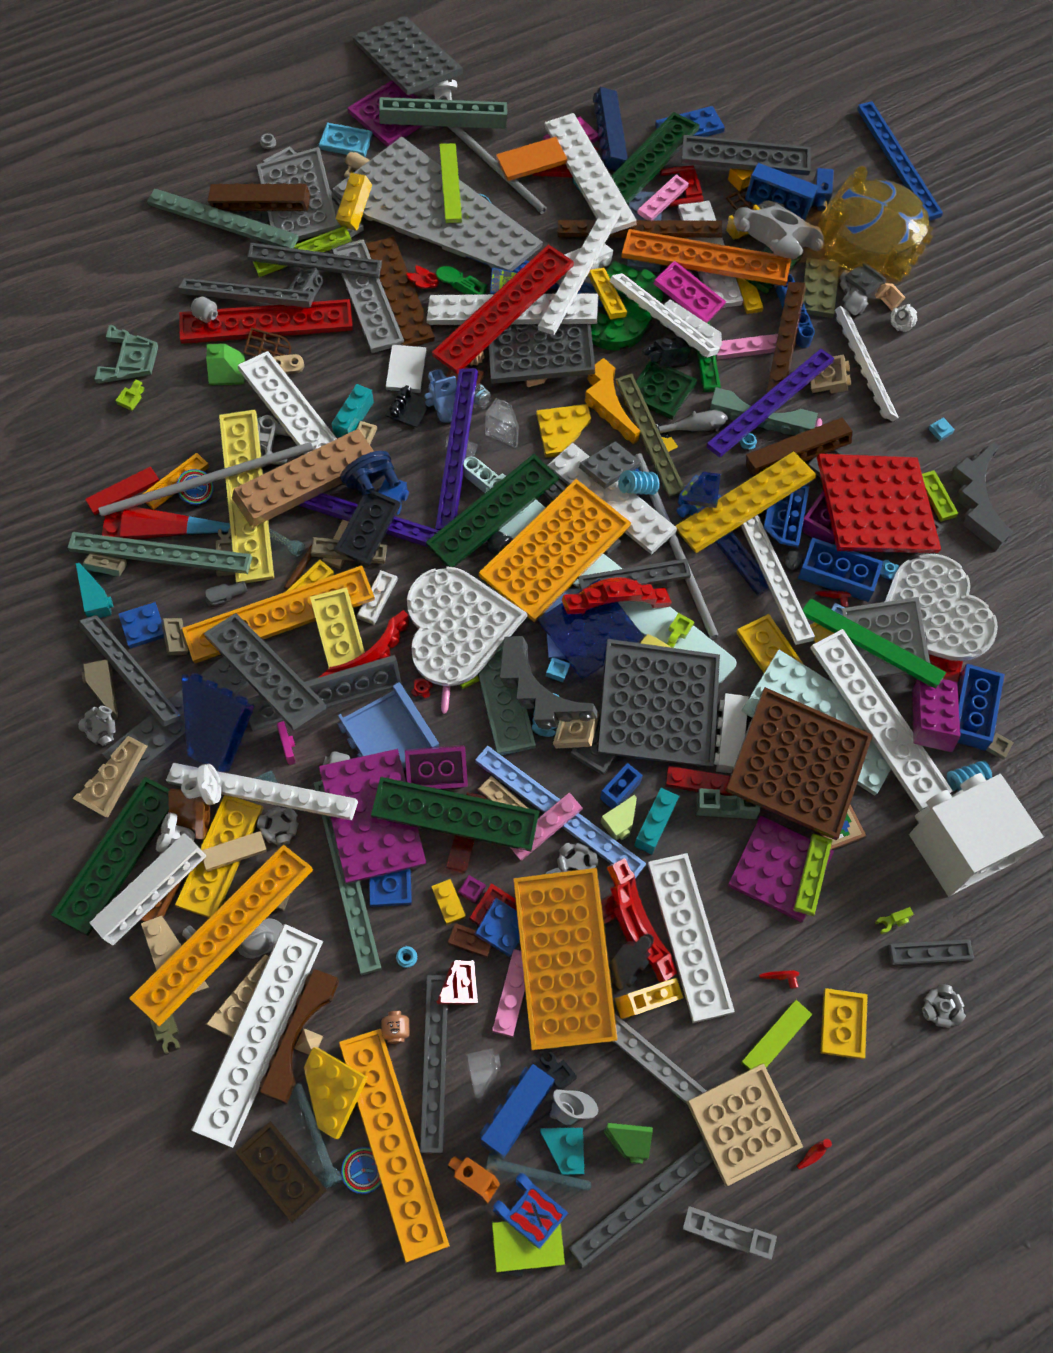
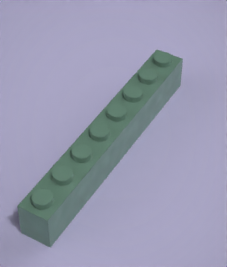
(443, 113)

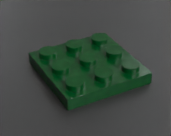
(664, 388)

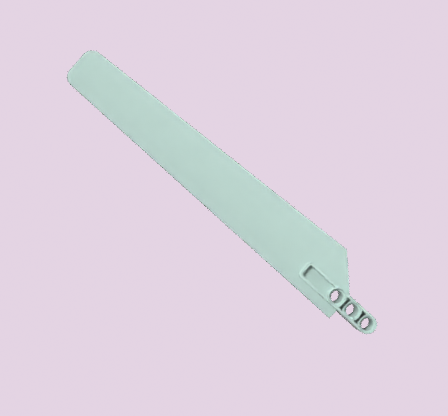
(647, 619)

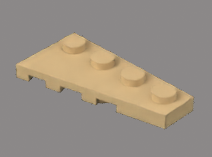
(107, 785)
(163, 943)
(231, 1011)

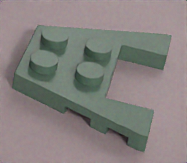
(135, 357)

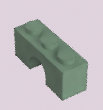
(711, 803)

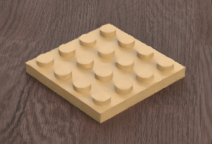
(744, 1124)

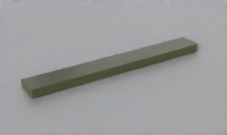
(650, 435)

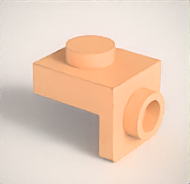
(890, 295)

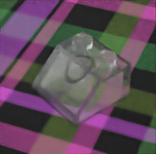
(502, 423)
(483, 1072)

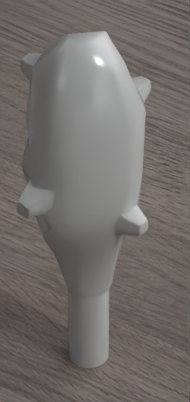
(698, 422)

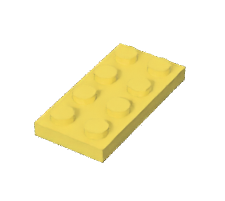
(337, 626)

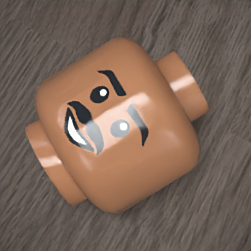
(395, 1027)

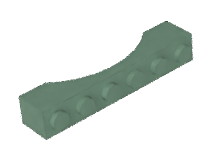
(786, 423)

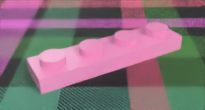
(663, 198)
(747, 346)
(551, 822)
(511, 997)

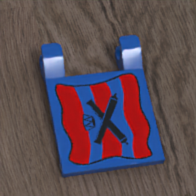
(534, 1214)

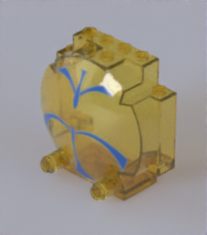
(875, 225)

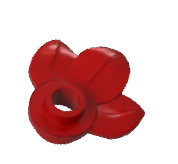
(423, 278)

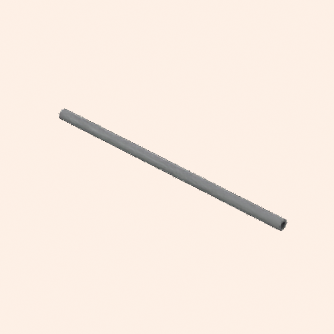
(495, 165)
(205, 479)
(679, 554)

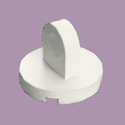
(443, 89)
(204, 784)
(171, 832)

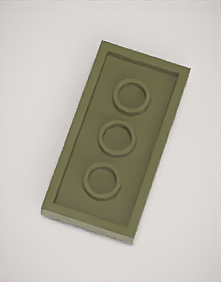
(821, 287)

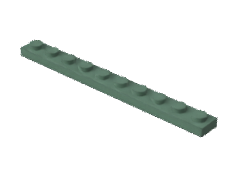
(222, 219)
(160, 552)
(354, 906)

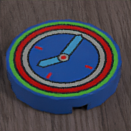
(197, 495)
(360, 1171)

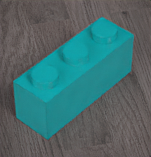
(353, 411)
(656, 821)

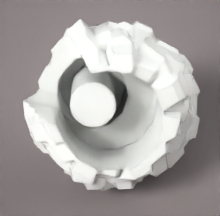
(904, 318)

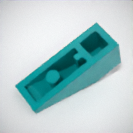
(93, 595)

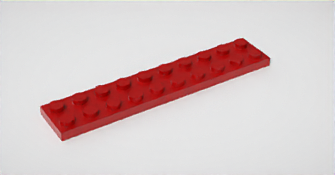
(502, 309)
(275, 319)

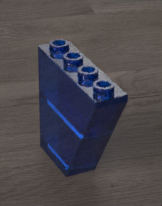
(213, 721)

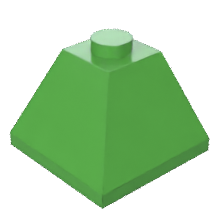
(223, 365)
(630, 1141)

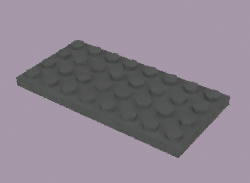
(407, 55)

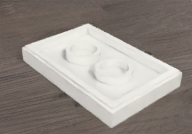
(406, 368)

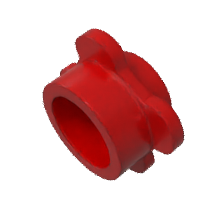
(418, 683)

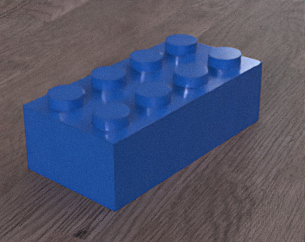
(779, 187)
(840, 570)
(978, 705)
(517, 1111)

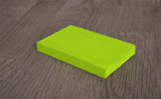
(518, 1253)

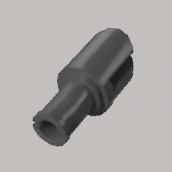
(224, 593)

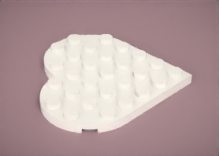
(953, 621)
(458, 625)

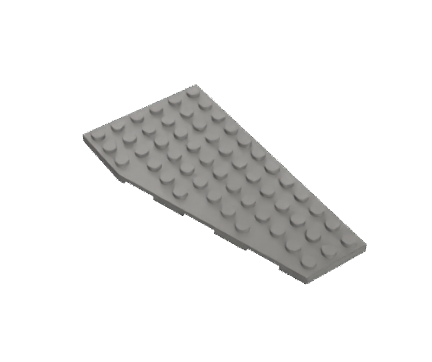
(410, 199)

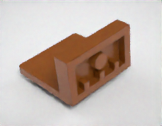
(191, 812)

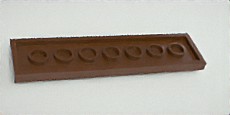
(401, 293)

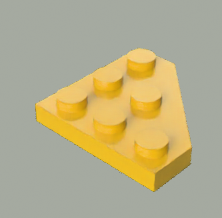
(561, 427)
(333, 1090)

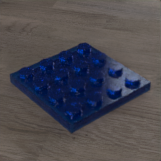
(585, 634)

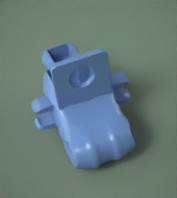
(441, 394)

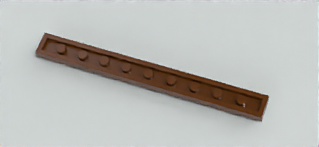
(672, 228)

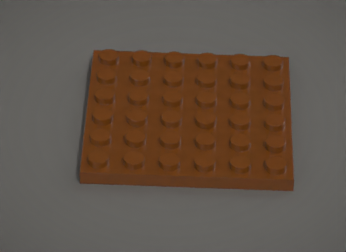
(799, 763)

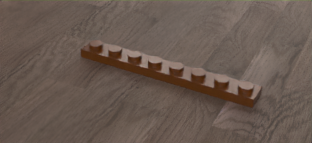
(787, 333)

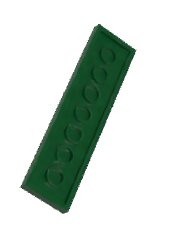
(653, 155)
(492, 511)
(455, 814)
(114, 857)

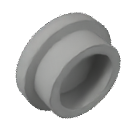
(267, 141)

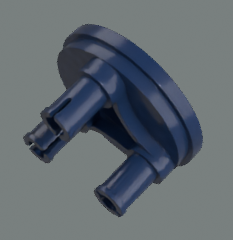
(367, 470)

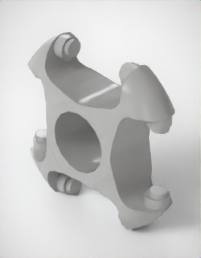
(779, 229)

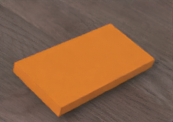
(531, 158)

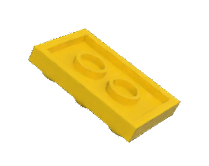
(844, 1024)

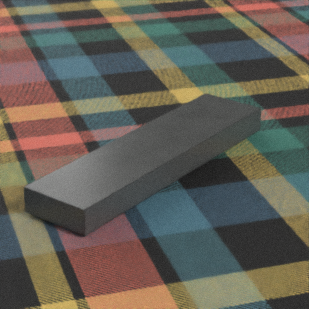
(930, 952)

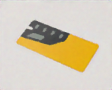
(667, 439)

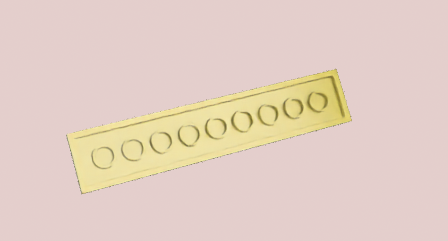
(241, 445)

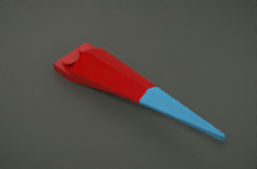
(146, 523)

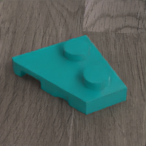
(566, 1149)

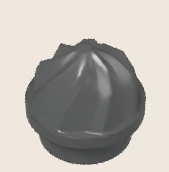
(793, 559)

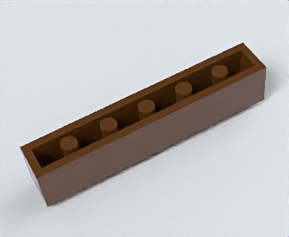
(259, 197)
(805, 444)

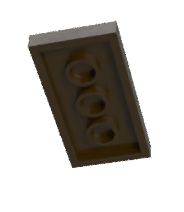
(281, 1171)

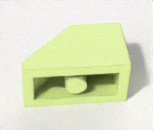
(620, 819)

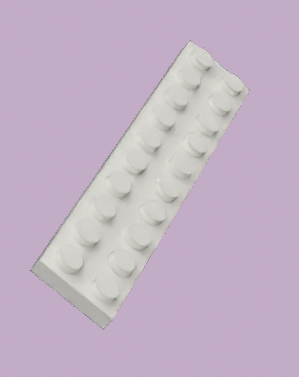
(589, 170)
(458, 308)
(880, 718)
(257, 1036)

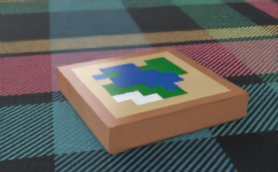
(851, 831)

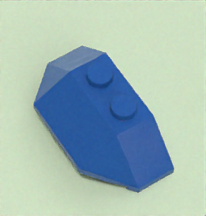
(786, 517)

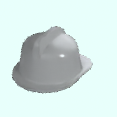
(261, 939)
(572, 1106)

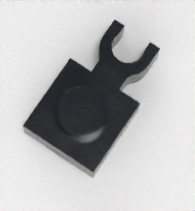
(559, 1071)

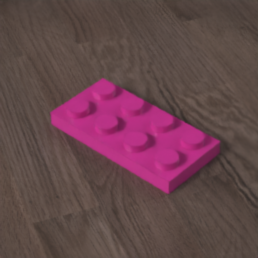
(689, 292)

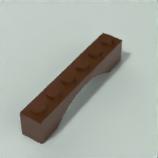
(280, 1079)

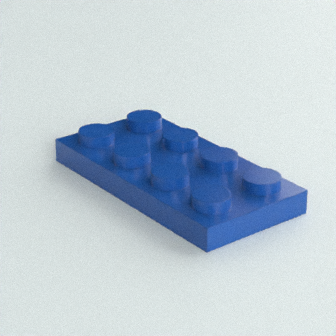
(707, 118)

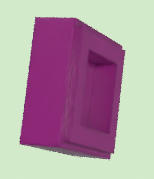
(472, 889)

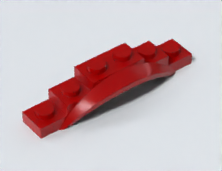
(615, 590)
(381, 648)
(635, 921)

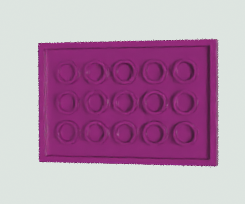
(368, 844)

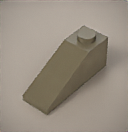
(100, 681)

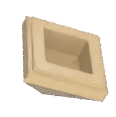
(307, 1041)

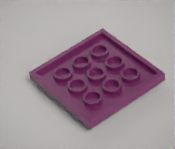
(367, 113)
(773, 867)

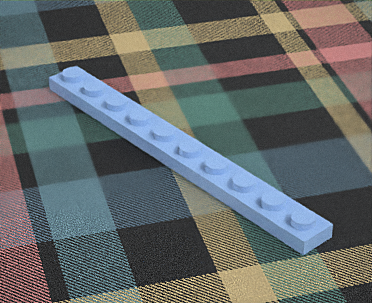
(543, 800)

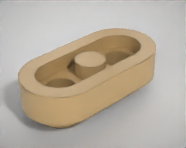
(286, 363)

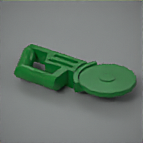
(464, 285)

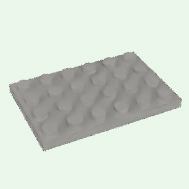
(307, 169)

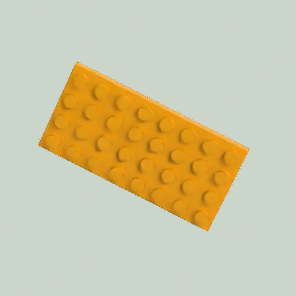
(554, 549)
(565, 959)

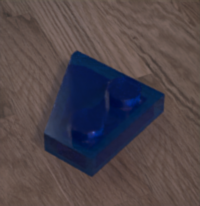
(704, 491)

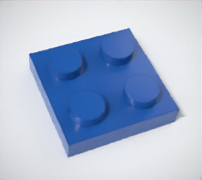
(142, 625)
(500, 927)

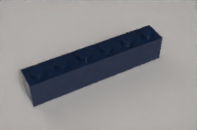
(610, 128)

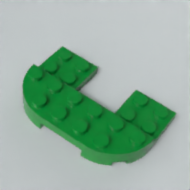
(629, 330)

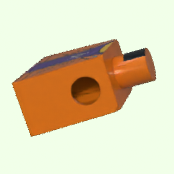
(480, 1183)

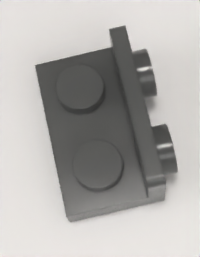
(307, 280)

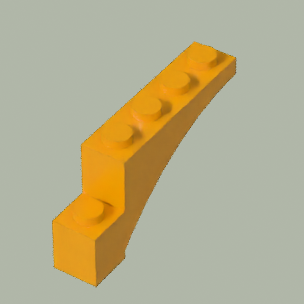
(605, 402)

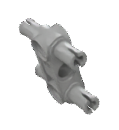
(268, 434)

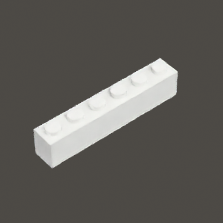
(147, 889)

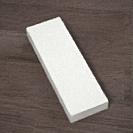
(381, 589)

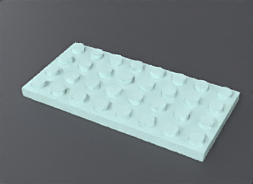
(806, 686)

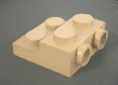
(833, 377)

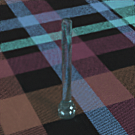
(295, 547)
(495, 1164)
(331, 1175)

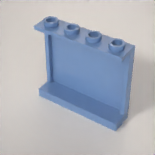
(387, 725)

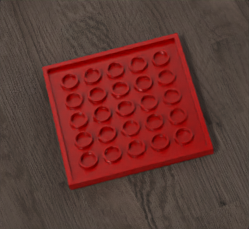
(878, 504)

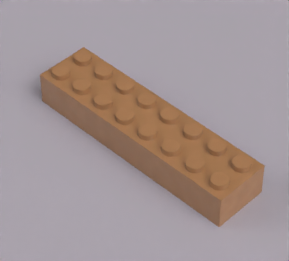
(298, 479)

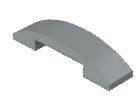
(729, 1233)

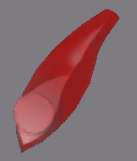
(843, 596)
(780, 975)
(815, 1153)

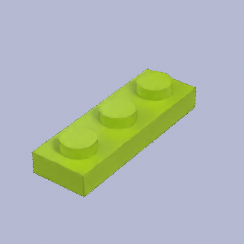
(939, 497)

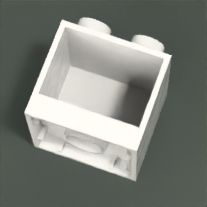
(973, 832)

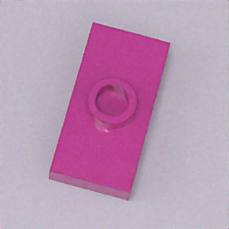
(287, 743)

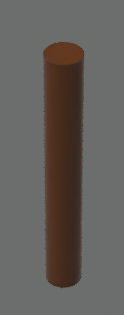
(299, 569)

